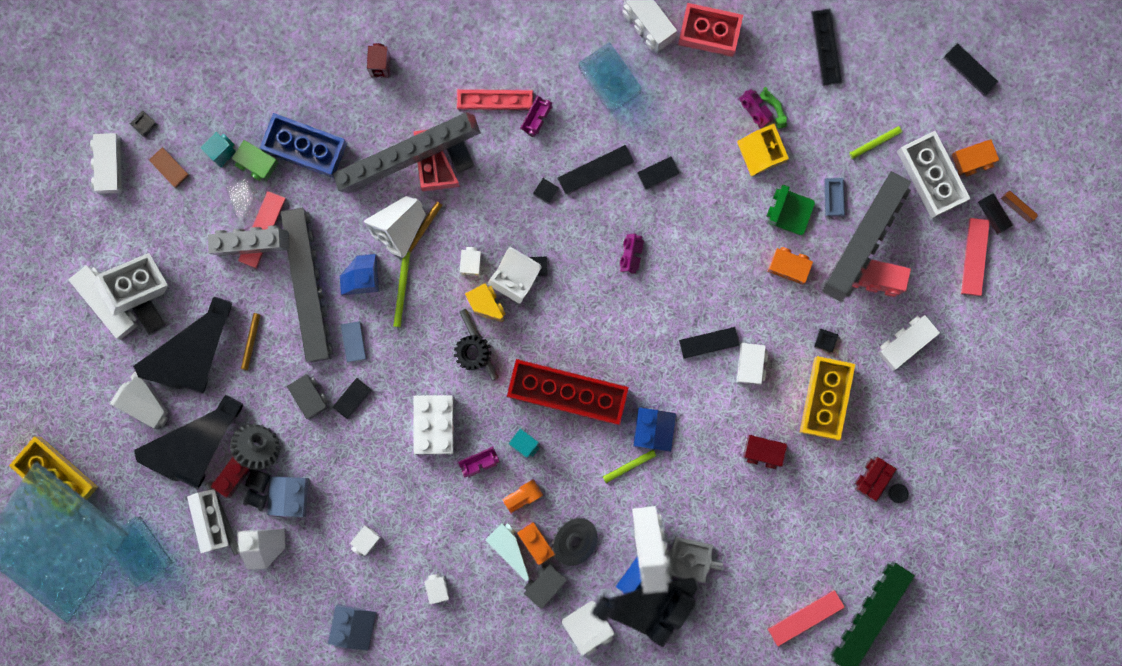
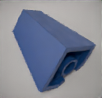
(360, 276)

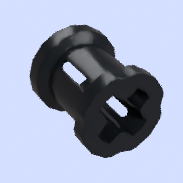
(255, 500)

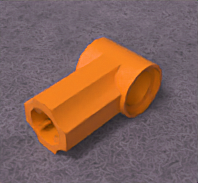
(526, 494)

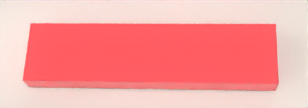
(494, 99)
(266, 217)
(975, 257)
(806, 618)

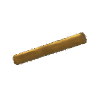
(425, 224)
(250, 341)

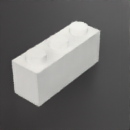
(106, 163)
(908, 342)
(207, 521)

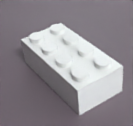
(933, 174)
(651, 549)

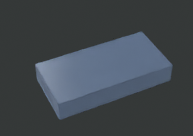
(834, 197)
(353, 341)

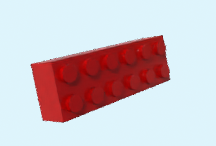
(567, 392)

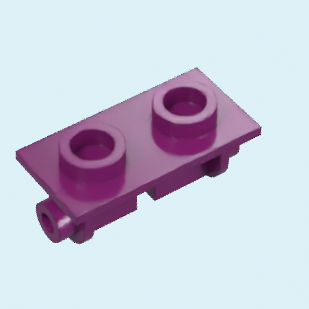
(761, 115)
(533, 120)
(629, 262)
(484, 459)

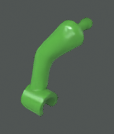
(781, 121)

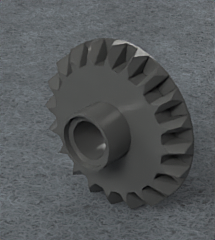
(249, 454)
(575, 541)

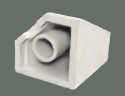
(397, 225)
(140, 402)
(260, 547)

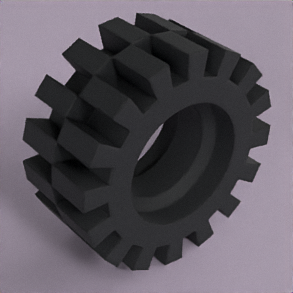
(462, 356)

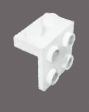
(515, 275)
(587, 630)

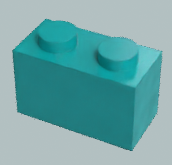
(219, 148)
(524, 444)

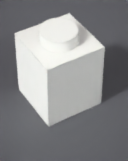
(470, 261)
(364, 541)
(436, 588)

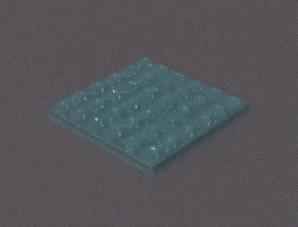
(55, 542)

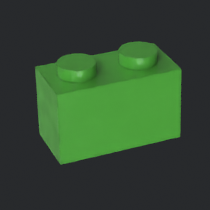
(255, 161)

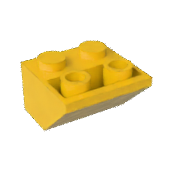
(762, 150)
(483, 303)

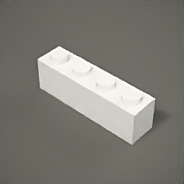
(120, 324)

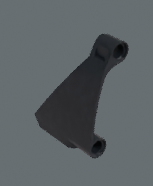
(189, 354)
(189, 449)
(651, 613)

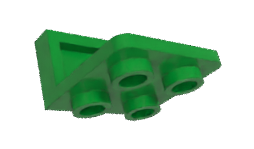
(790, 211)

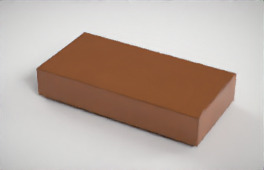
(168, 167)
(1019, 206)

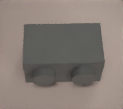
(308, 396)
(544, 586)

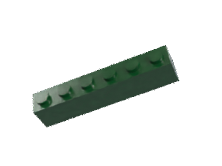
(873, 615)

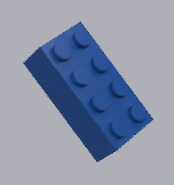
(303, 145)

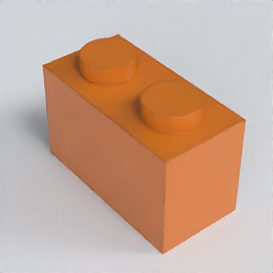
(975, 157)
(790, 265)
(536, 543)

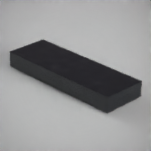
(970, 69)
(709, 342)

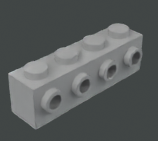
(248, 241)

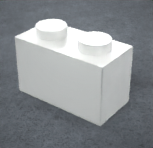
(751, 364)

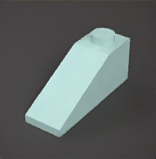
(507, 547)

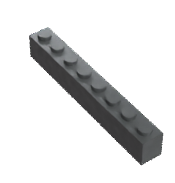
(407, 153)
(866, 237)
(306, 287)

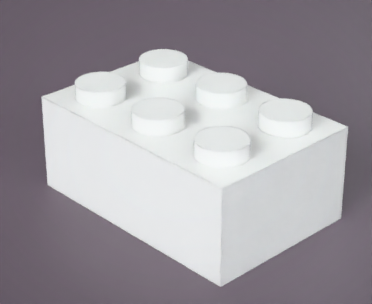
(650, 23)
(130, 284)
(434, 424)

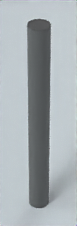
(472, 331)
(228, 530)

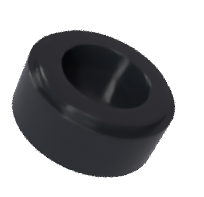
(898, 493)

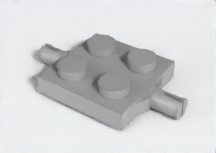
(691, 559)

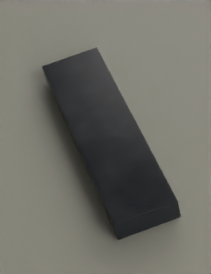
(826, 47)
(595, 169)

